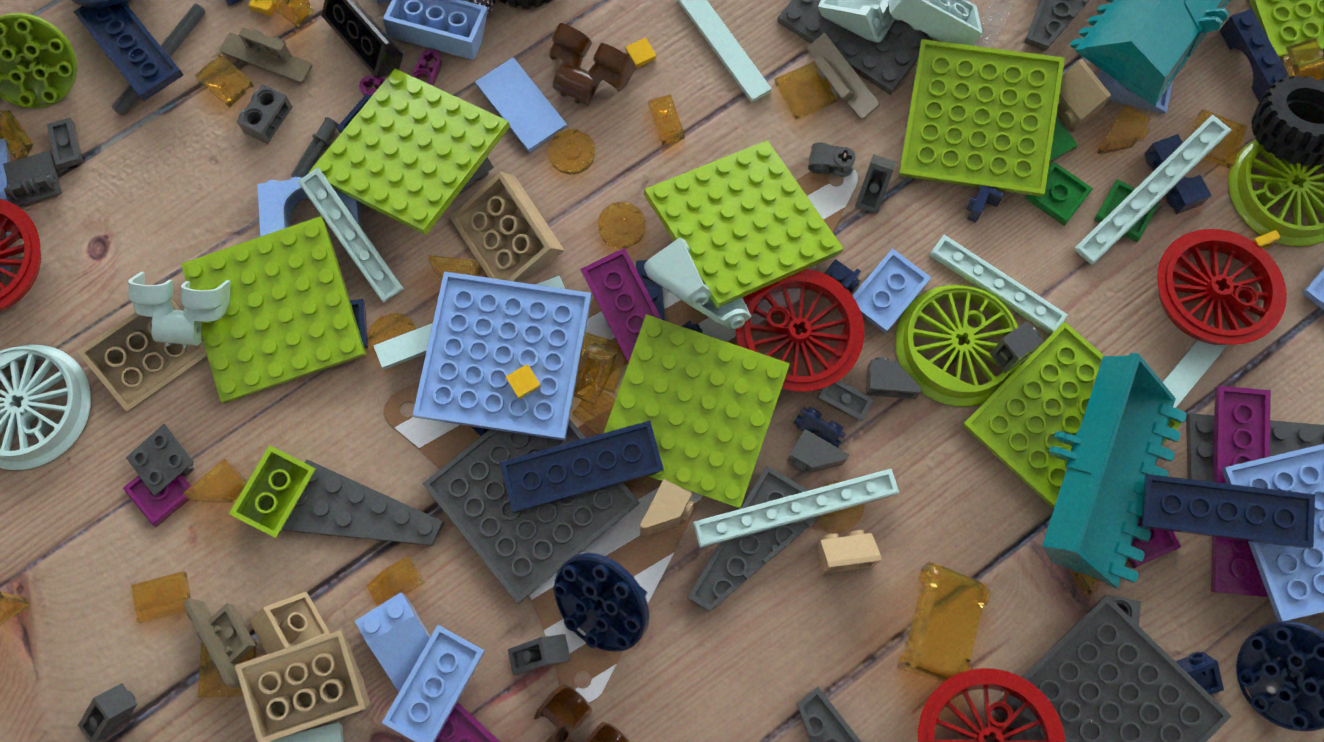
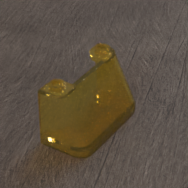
(944, 623)

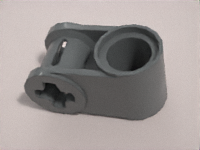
(829, 158)

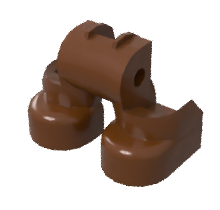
(572, 80)
(568, 711)

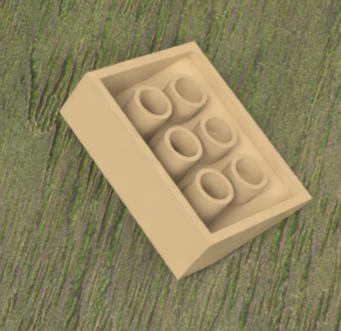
(506, 230)
(135, 364)
(302, 686)

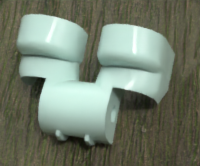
(177, 325)

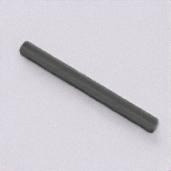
(169, 45)

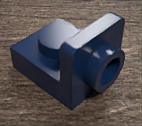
(844, 275)

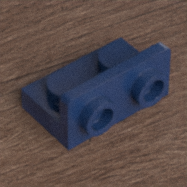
(1204, 671)

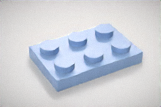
(890, 290)

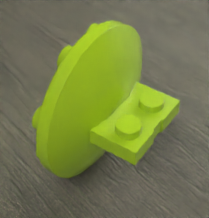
(34, 61)

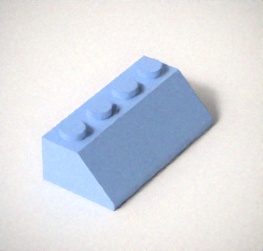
(438, 25)

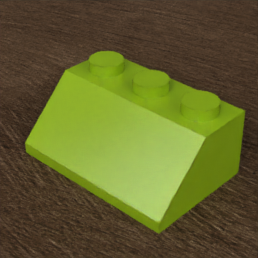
(272, 491)

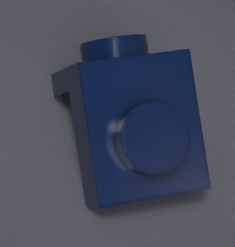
(984, 195)

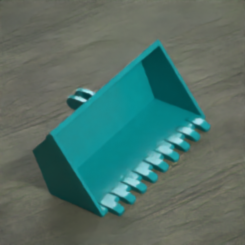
(1148, 40)
(1107, 469)

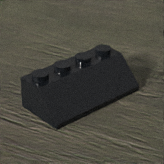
(362, 36)

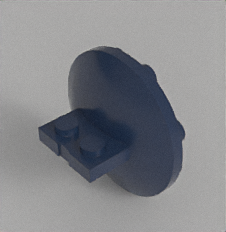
(602, 602)
(1284, 674)

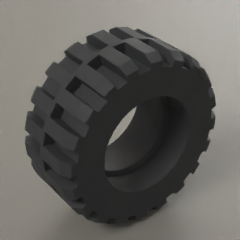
(1292, 120)

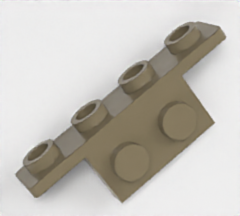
(265, 53)
(842, 76)
(223, 636)

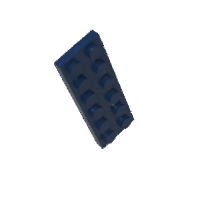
(130, 48)
(581, 466)
(1228, 511)

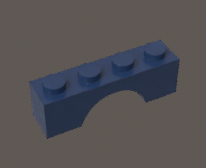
(1245, 33)

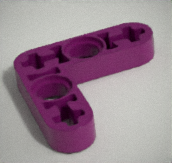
(419, 71)

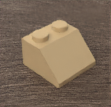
(1081, 95)
(667, 509)
(848, 552)
(288, 623)

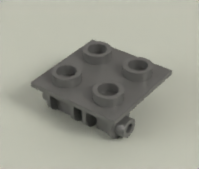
(32, 178)
(160, 460)

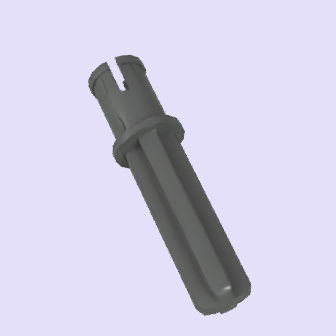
(315, 148)

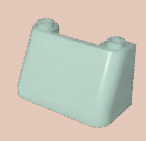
(863, 17)
(678, 274)

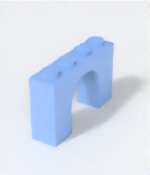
(279, 198)

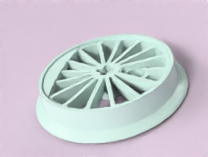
(22, 405)

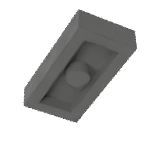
(64, 143)
(846, 400)

